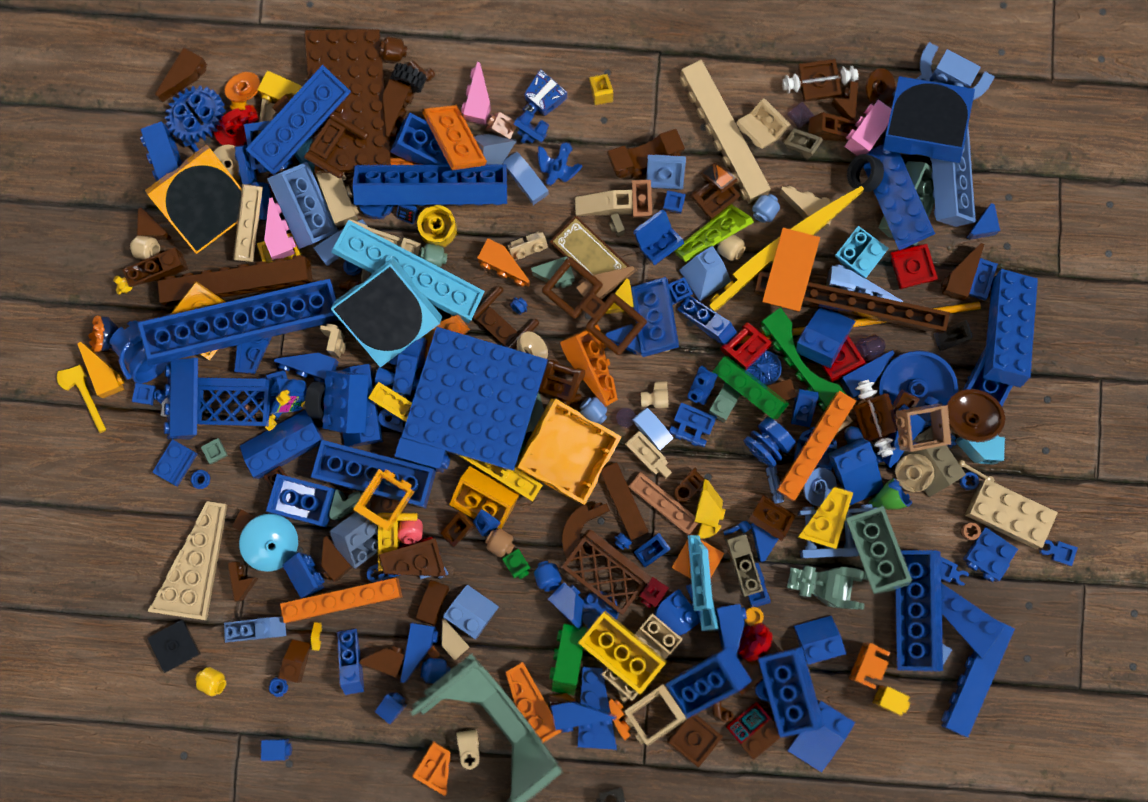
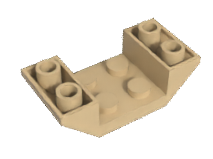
(658, 638)

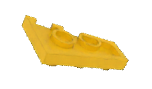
(829, 519)

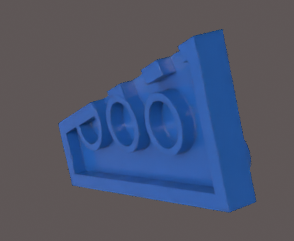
(970, 621)

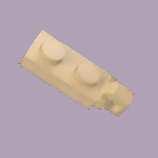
(648, 454)

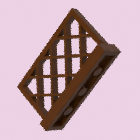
(613, 556)

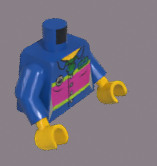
(285, 397)

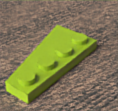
(715, 231)

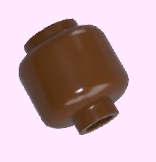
(392, 49)

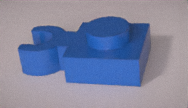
(1061, 552)
(949, 572)

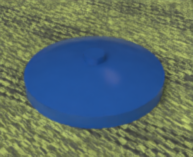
(921, 375)

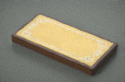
(586, 248)

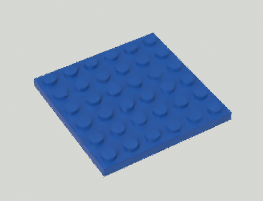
(475, 398)

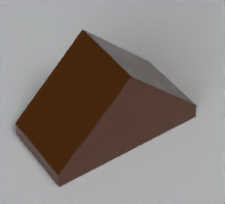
(149, 227)
(457, 529)

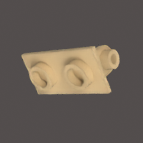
(536, 243)

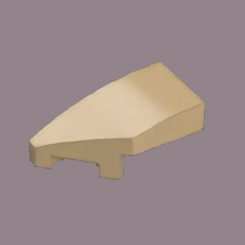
(452, 641)

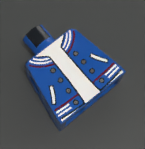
(544, 94)

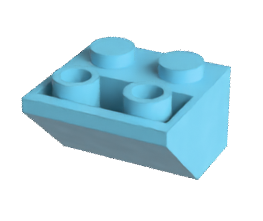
(861, 252)
(986, 452)

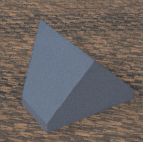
(494, 147)

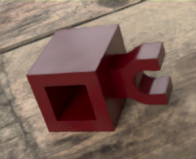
(653, 593)

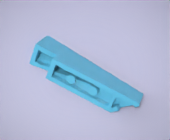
(702, 583)

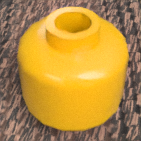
(210, 681)

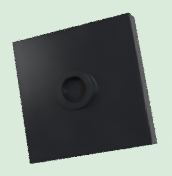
(173, 646)

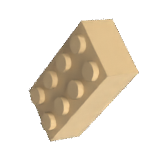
(1011, 514)

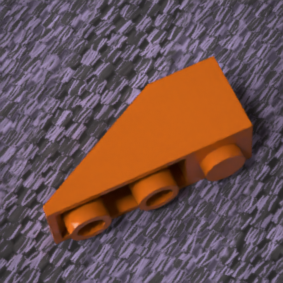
(498, 258)

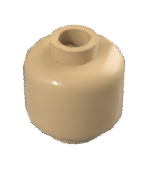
(144, 247)
(731, 248)

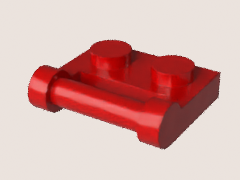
(750, 350)

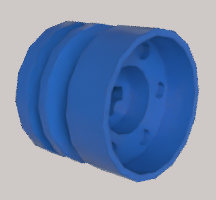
(766, 445)

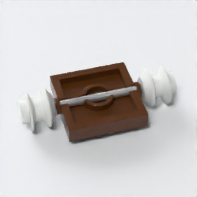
(819, 80)
(876, 417)

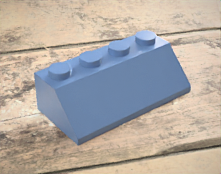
(302, 205)

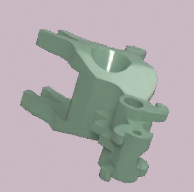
(829, 586)

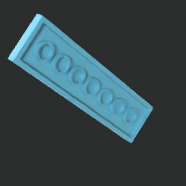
(439, 286)

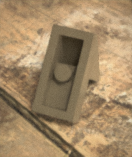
(803, 142)

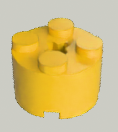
(434, 216)

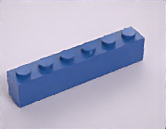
(974, 686)

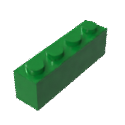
(751, 387)

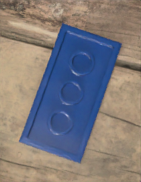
(655, 305)

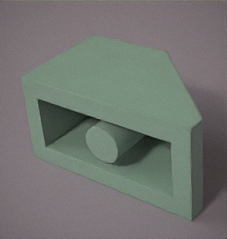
(548, 269)
(724, 403)

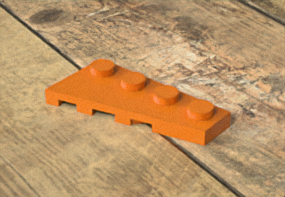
(531, 702)

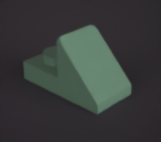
(342, 506)

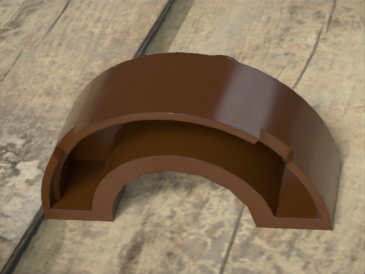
(633, 161)

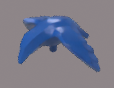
(557, 168)

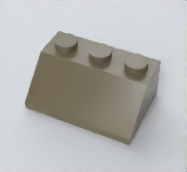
(944, 463)

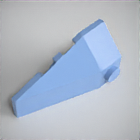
(848, 280)

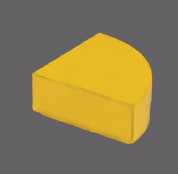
(707, 531)
(315, 636)

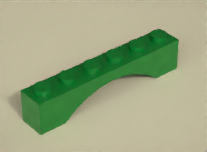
(779, 329)

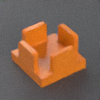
(869, 665)

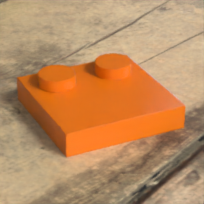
(682, 562)

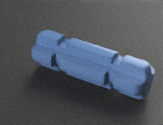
(774, 483)

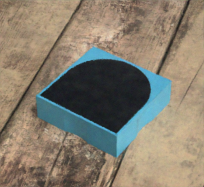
(386, 312)

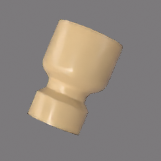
(658, 398)

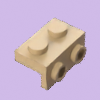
(336, 340)

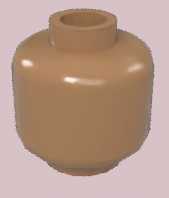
(499, 542)

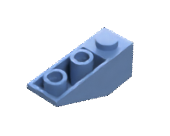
(254, 629)

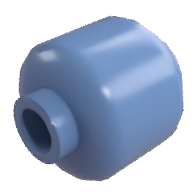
(765, 208)
(593, 410)

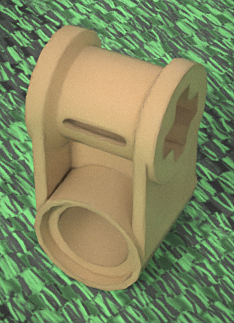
(468, 744)

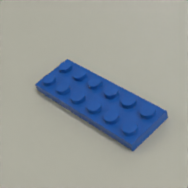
(298, 120)
(900, 200)

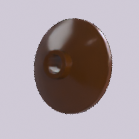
(880, 86)

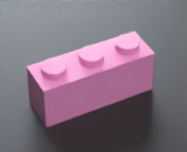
(868, 128)

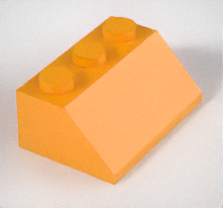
(481, 492)

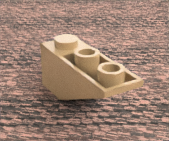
(805, 202)
(605, 203)

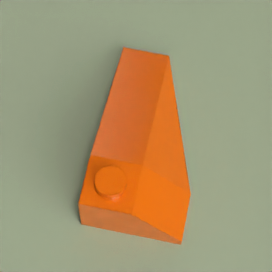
(588, 353)

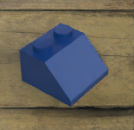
(819, 639)

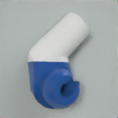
(161, 398)

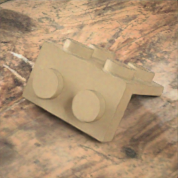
(763, 124)

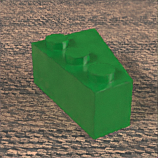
(568, 659)

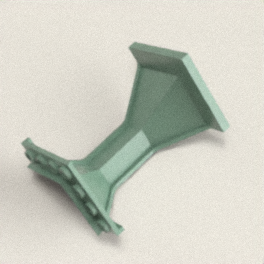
(531, 760)

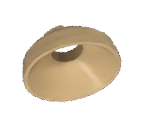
(533, 344)

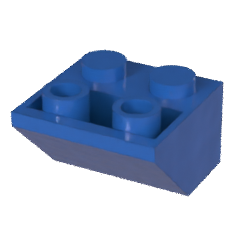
(303, 575)

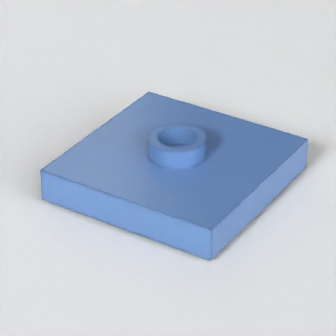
(666, 171)

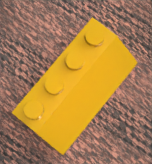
(622, 652)

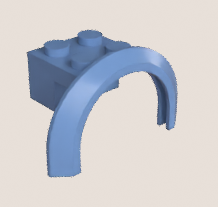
(954, 70)

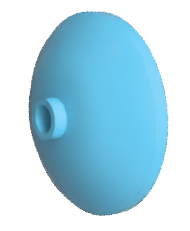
(260, 533)

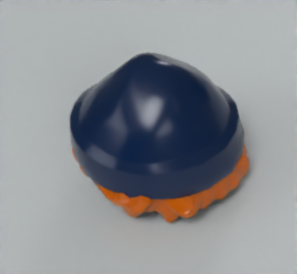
(102, 333)

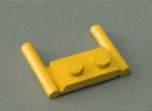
(389, 540)

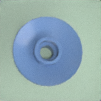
(825, 482)

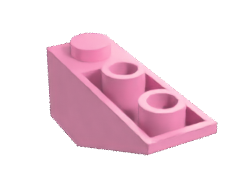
(478, 104)
(275, 237)

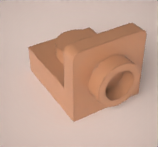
(501, 125)

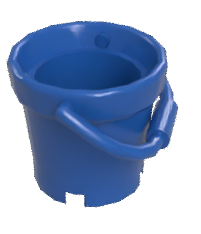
(131, 354)

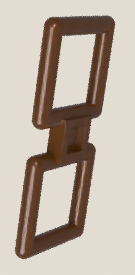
(594, 306)

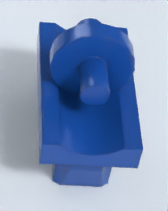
(537, 132)
(702, 385)

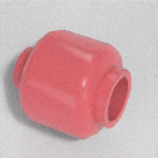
(410, 531)

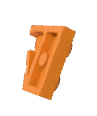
(434, 768)

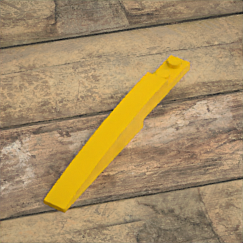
(761, 260)
(514, 479)

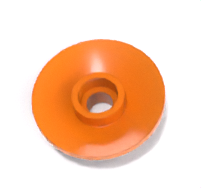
(242, 87)

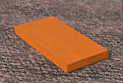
(454, 137)
(791, 269)

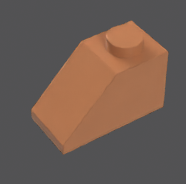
(642, 198)

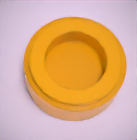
(754, 616)

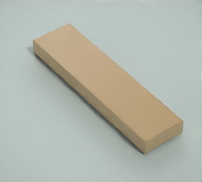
(247, 222)

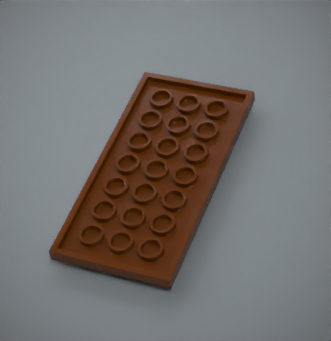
(356, 62)

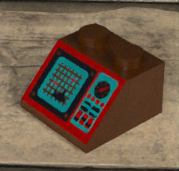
(754, 730)

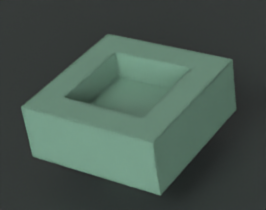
(214, 451)

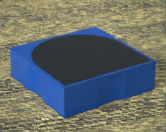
(929, 119)

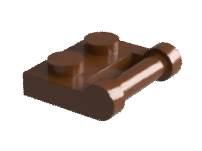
(716, 202)
(560, 387)

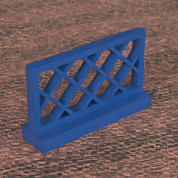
(237, 385)

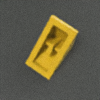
(601, 89)
(625, 294)

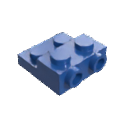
(990, 555)

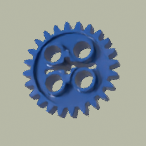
(182, 121)

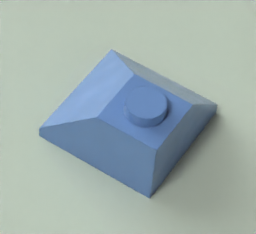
(705, 273)

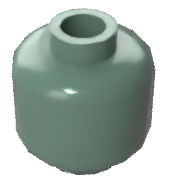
(433, 254)

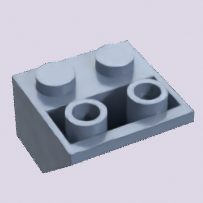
(356, 539)

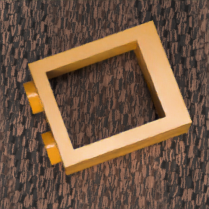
(389, 476)

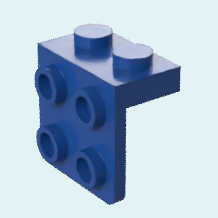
(657, 237)

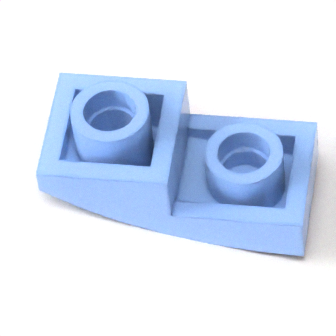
(652, 428)

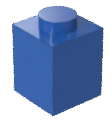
(275, 749)

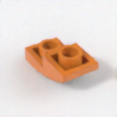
(616, 709)

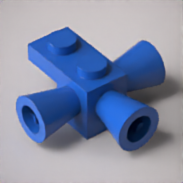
(404, 379)

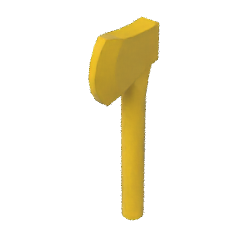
(76, 375)

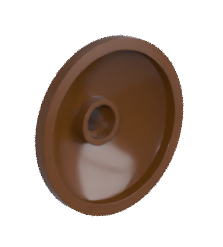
(979, 408)

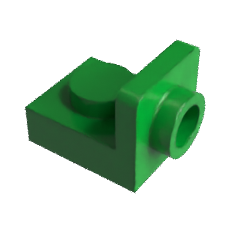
(517, 564)

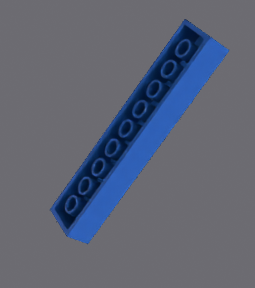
(237, 322)

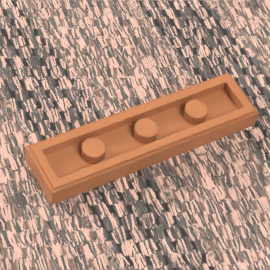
(663, 503)

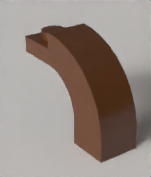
(576, 522)

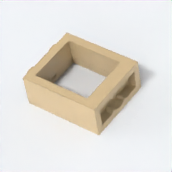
(631, 721)

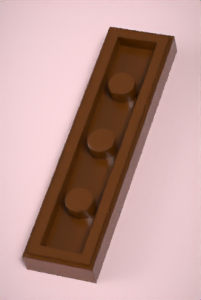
(624, 501)

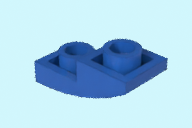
(679, 290)

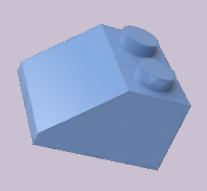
(471, 611)

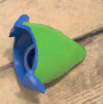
(891, 497)

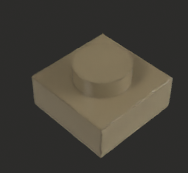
(616, 225)

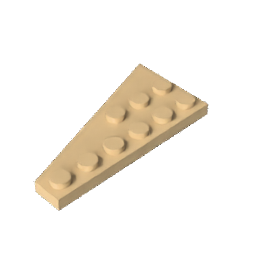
(192, 575)

